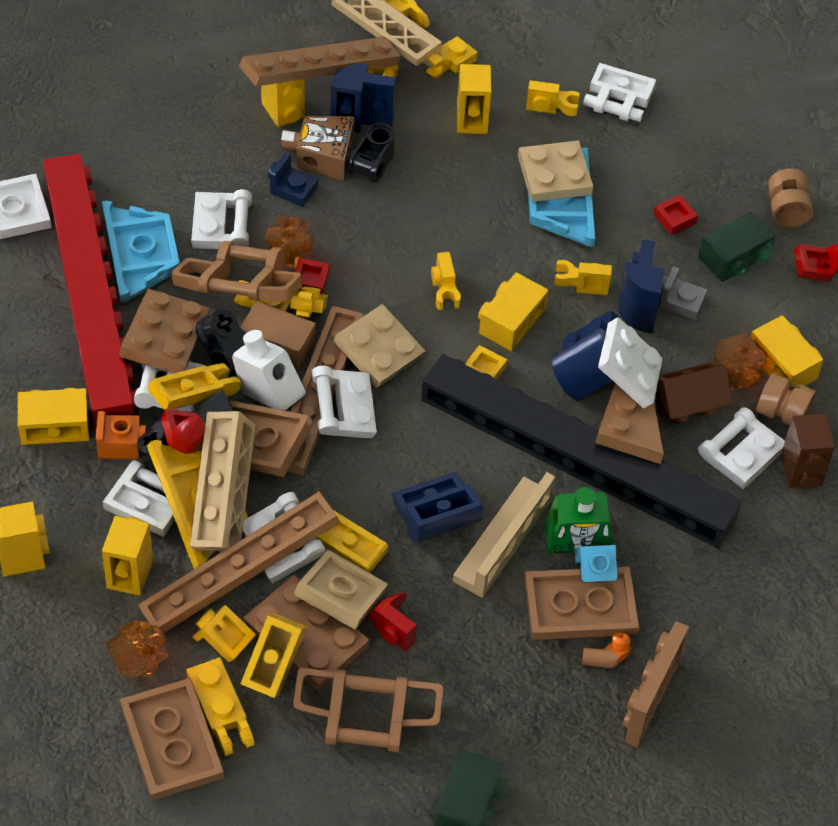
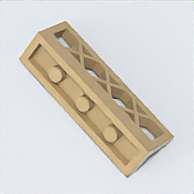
(387, 22)
(222, 481)
(504, 535)

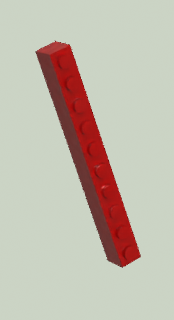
(87, 286)

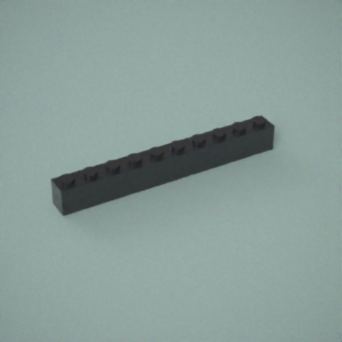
(571, 447)

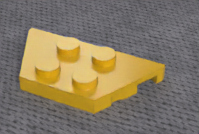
(179, 481)

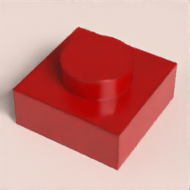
(675, 215)
(313, 273)

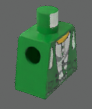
(577, 521)

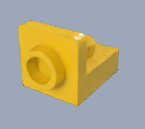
(224, 632)

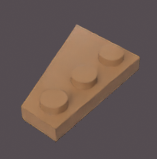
(630, 427)

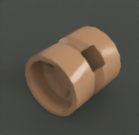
(790, 198)
(784, 400)

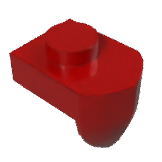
(816, 262)
(183, 430)
(392, 624)

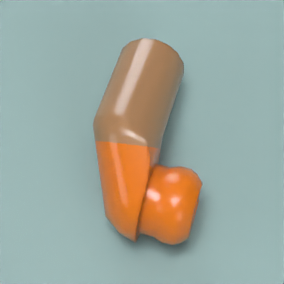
(609, 656)

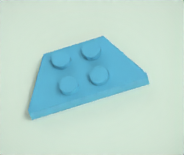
(566, 216)
(140, 248)

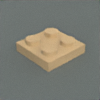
(555, 171)
(379, 345)
(341, 589)

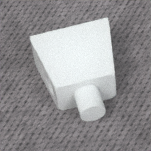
(267, 372)

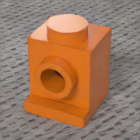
(118, 436)

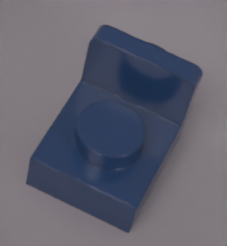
(291, 183)

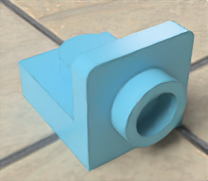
(597, 563)

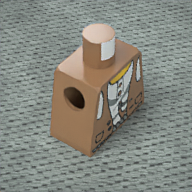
(322, 144)

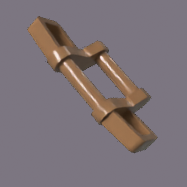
(215, 274)
(343, 681)

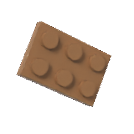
(163, 332)
(275, 438)
(569, 608)
(326, 641)
(655, 679)
(171, 739)

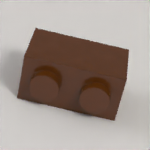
(693, 391)
(807, 450)

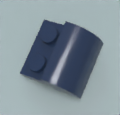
(363, 96)
(641, 289)
(579, 360)
(437, 506)

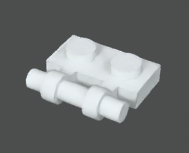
(620, 85)

